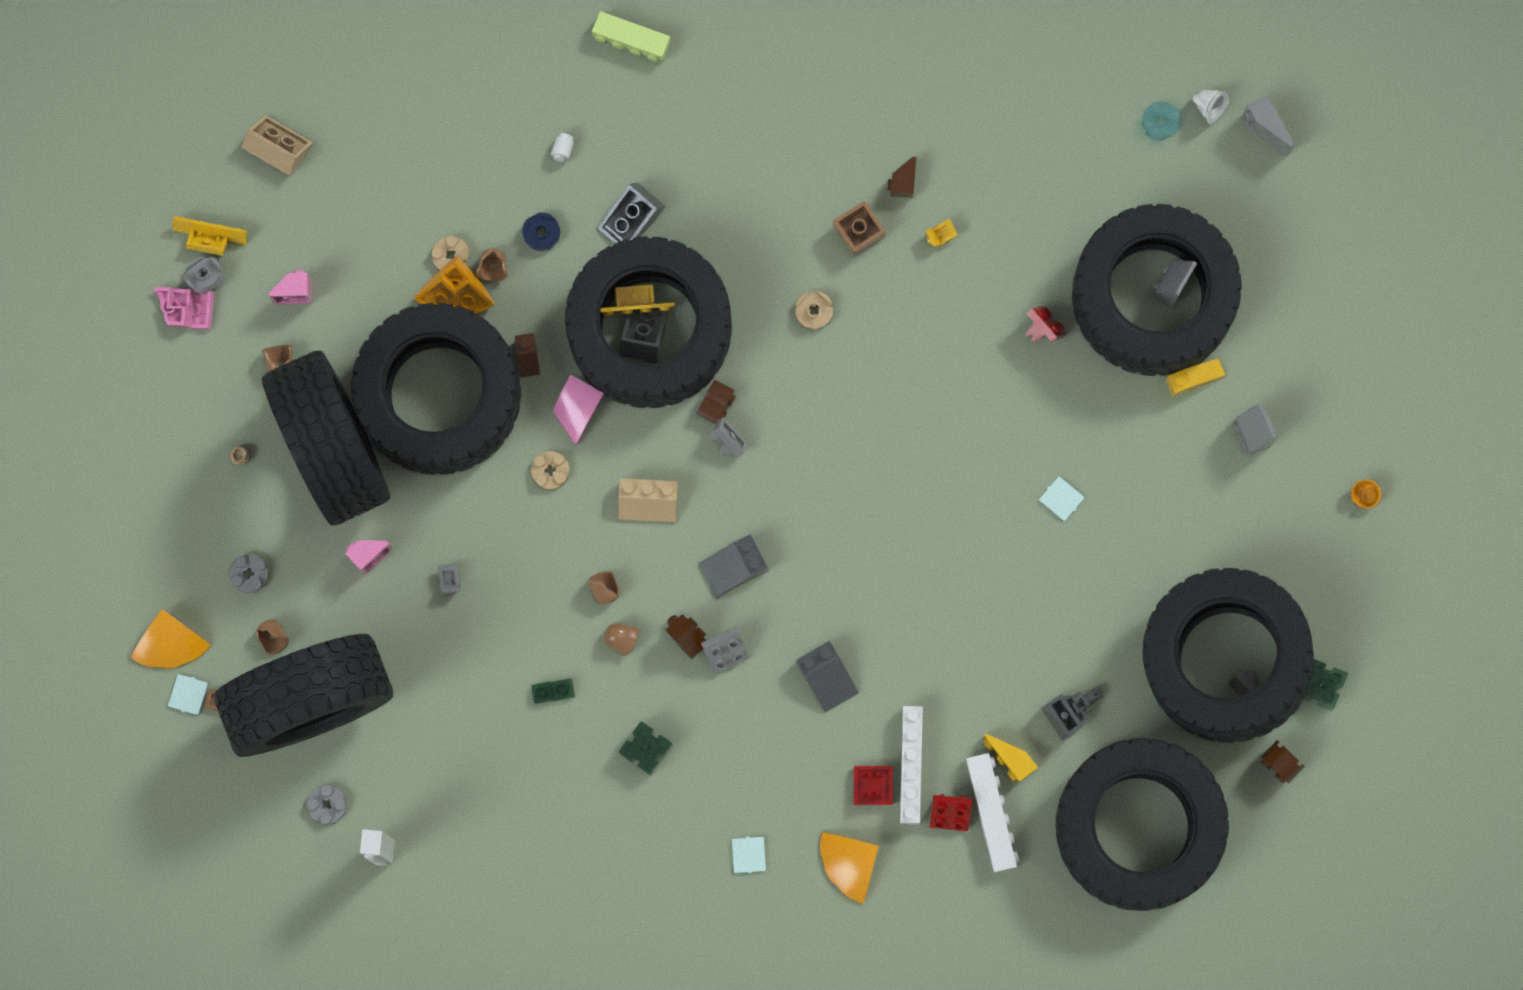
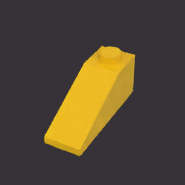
(1194, 377)

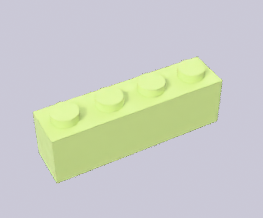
(631, 37)

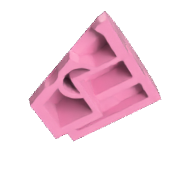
(186, 307)
(576, 407)

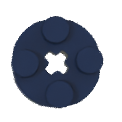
(543, 242)

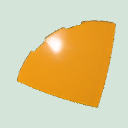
(456, 286)
(168, 644)
(848, 864)

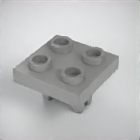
(725, 650)

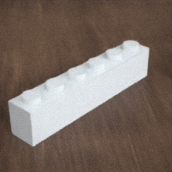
(911, 765)
(991, 813)
(377, 847)

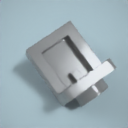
(449, 579)

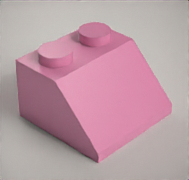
(293, 289)
(367, 553)

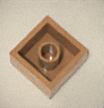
(859, 228)

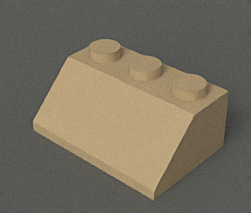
(276, 144)
(648, 500)

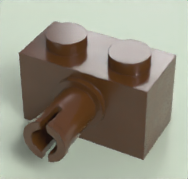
(686, 634)

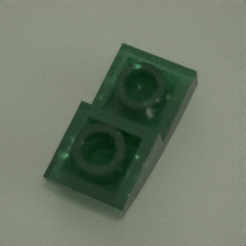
(553, 691)

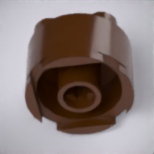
(1282, 762)

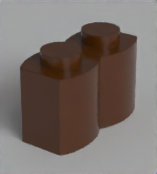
(716, 402)

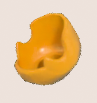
(1366, 493)

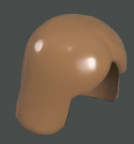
(490, 274)
(277, 354)
(599, 584)
(273, 629)
(621, 638)

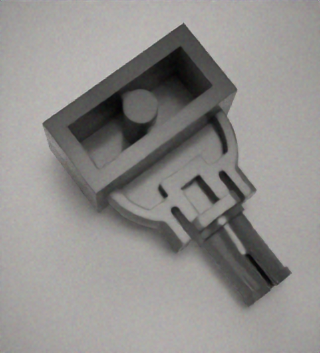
(1067, 713)

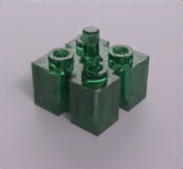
(1324, 685)
(645, 748)

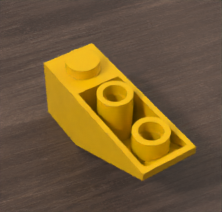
(1015, 759)

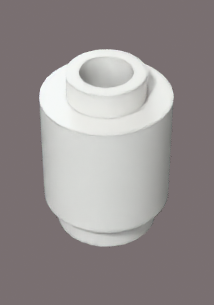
(562, 147)

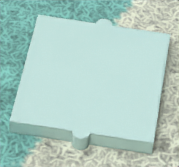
(1061, 498)
(188, 694)
(748, 854)

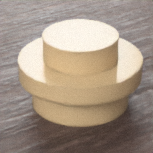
(239, 455)

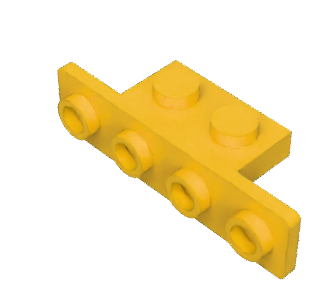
(208, 236)
(633, 298)

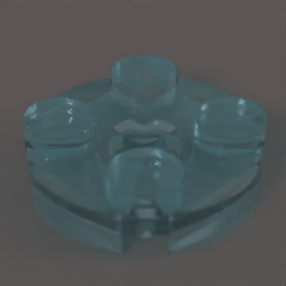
(1170, 115)

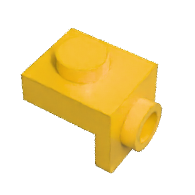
(941, 233)

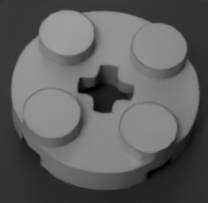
(208, 282)
(255, 582)
(326, 815)

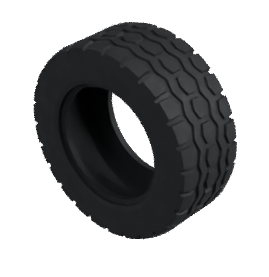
(1166, 230)
(639, 262)
(417, 331)
(325, 438)
(1215, 594)
(303, 694)
(1193, 787)

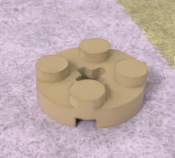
(450, 244)
(814, 299)
(559, 476)

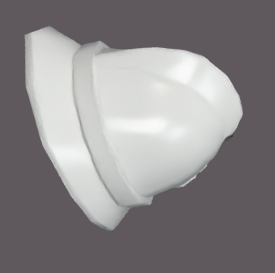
(1211, 104)

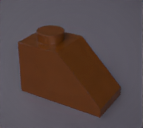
(903, 180)
(527, 355)

